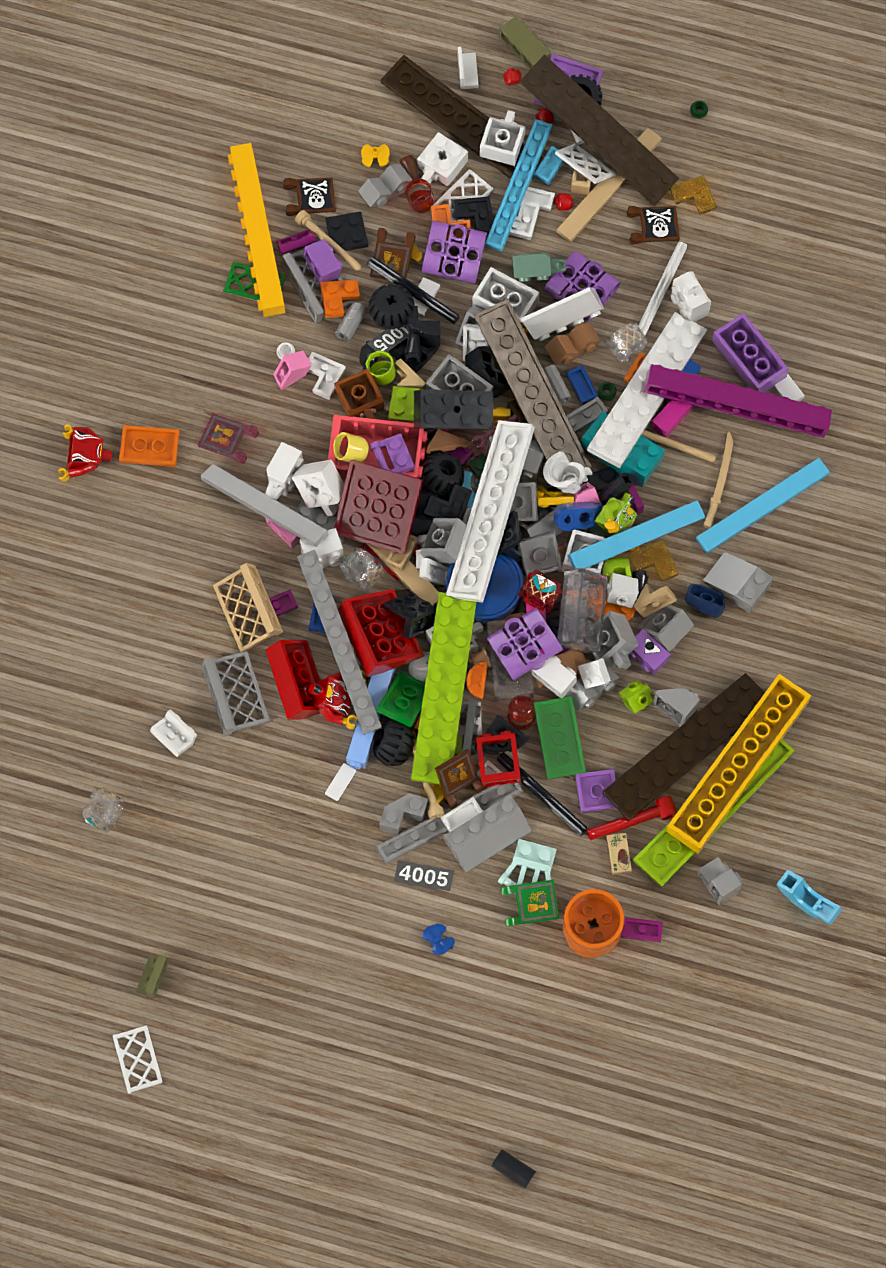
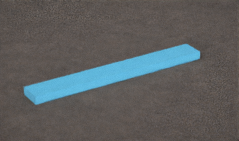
(518, 185)
(762, 505)
(636, 536)

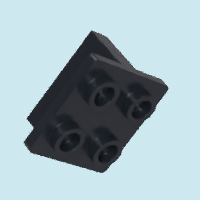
(511, 537)

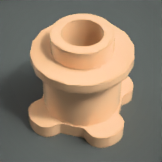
(479, 657)

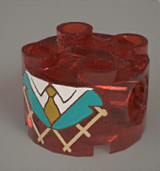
(540, 591)

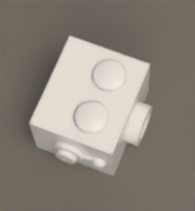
(622, 590)

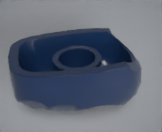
(705, 600)

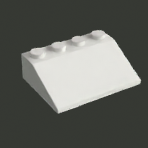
(563, 313)

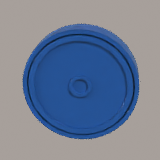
(502, 590)

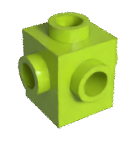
(636, 696)

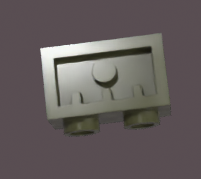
(152, 975)

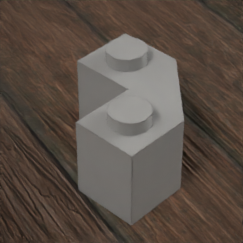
(386, 187)
(586, 698)
(409, 807)

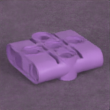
(438, 236)
(580, 268)
(518, 651)

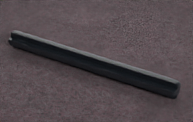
(414, 290)
(544, 795)

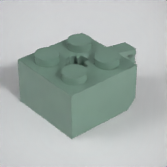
(536, 265)

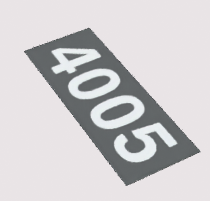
(388, 339)
(424, 875)

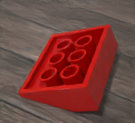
(377, 633)

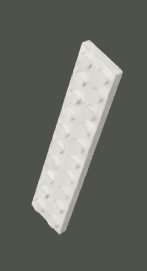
(636, 408)
(490, 511)

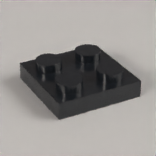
(347, 231)

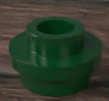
(699, 105)
(607, 386)

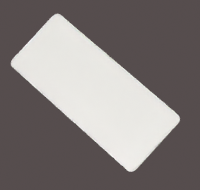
(340, 782)

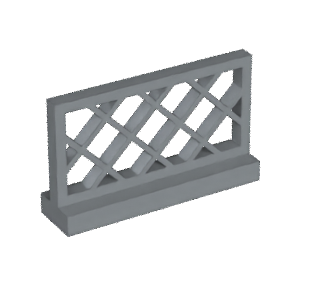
(302, 285)
(219, 698)

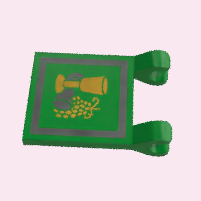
(534, 901)

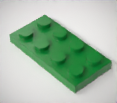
(559, 737)

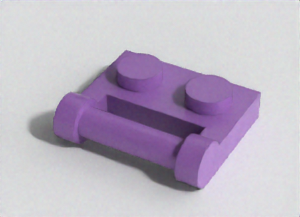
(397, 453)

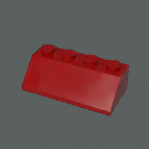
(294, 673)

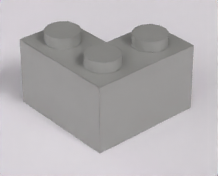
(720, 880)

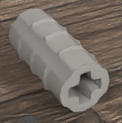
(351, 321)
(557, 384)

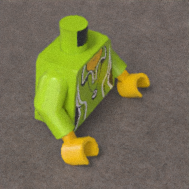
(617, 516)

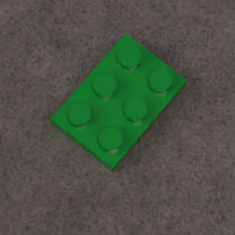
(403, 700)

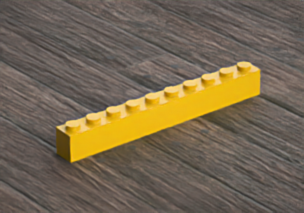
(257, 230)

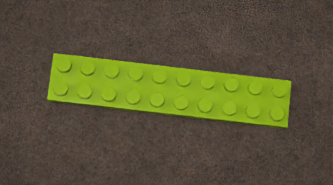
(443, 686)
(667, 855)

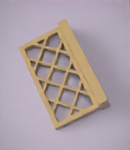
(262, 604)

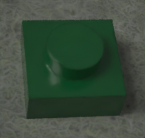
(477, 465)

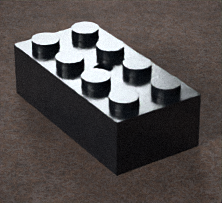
(435, 409)

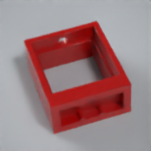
(499, 778)

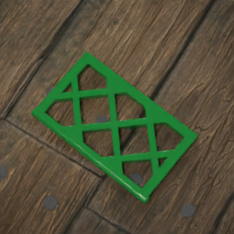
(242, 291)

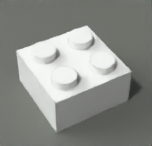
(594, 673)

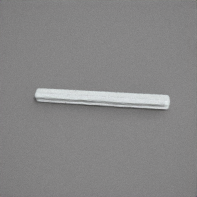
(662, 287)

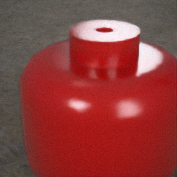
(512, 77)
(545, 116)
(563, 202)

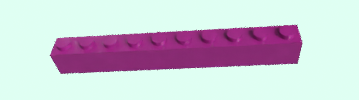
(737, 400)

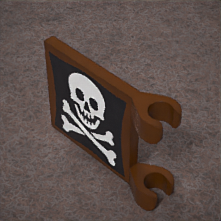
(313, 195)
(657, 224)

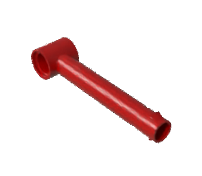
(664, 808)

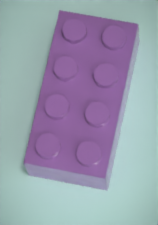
(750, 354)

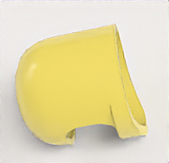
(356, 449)

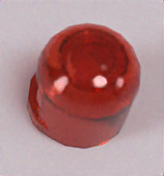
(421, 199)
(521, 710)

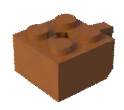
(363, 385)

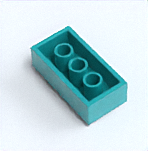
(641, 461)

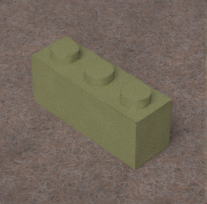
(523, 42)

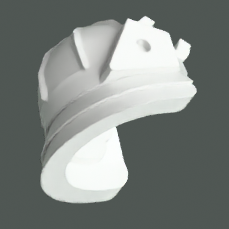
(564, 474)

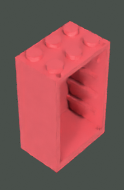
(377, 430)

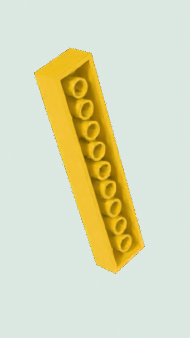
(738, 763)

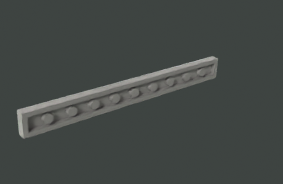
(339, 642)

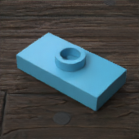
(549, 166)

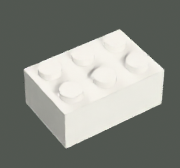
(499, 287)

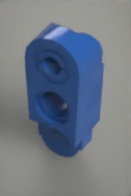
(573, 511)

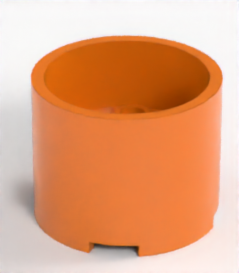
(591, 907)

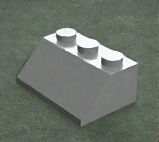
(456, 376)

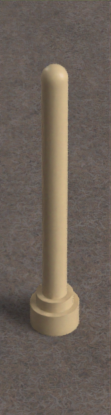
(304, 219)
(679, 446)
(435, 810)

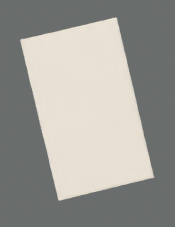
(467, 70)

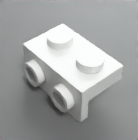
(174, 733)

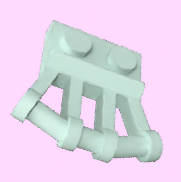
(532, 857)

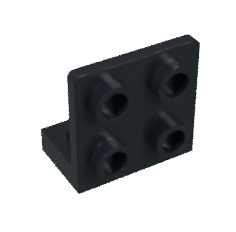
(416, 611)

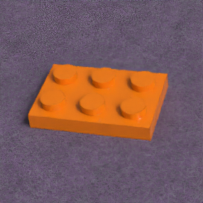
(149, 446)

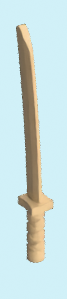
(715, 500)

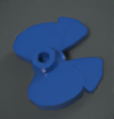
(433, 934)

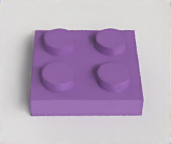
(590, 790)

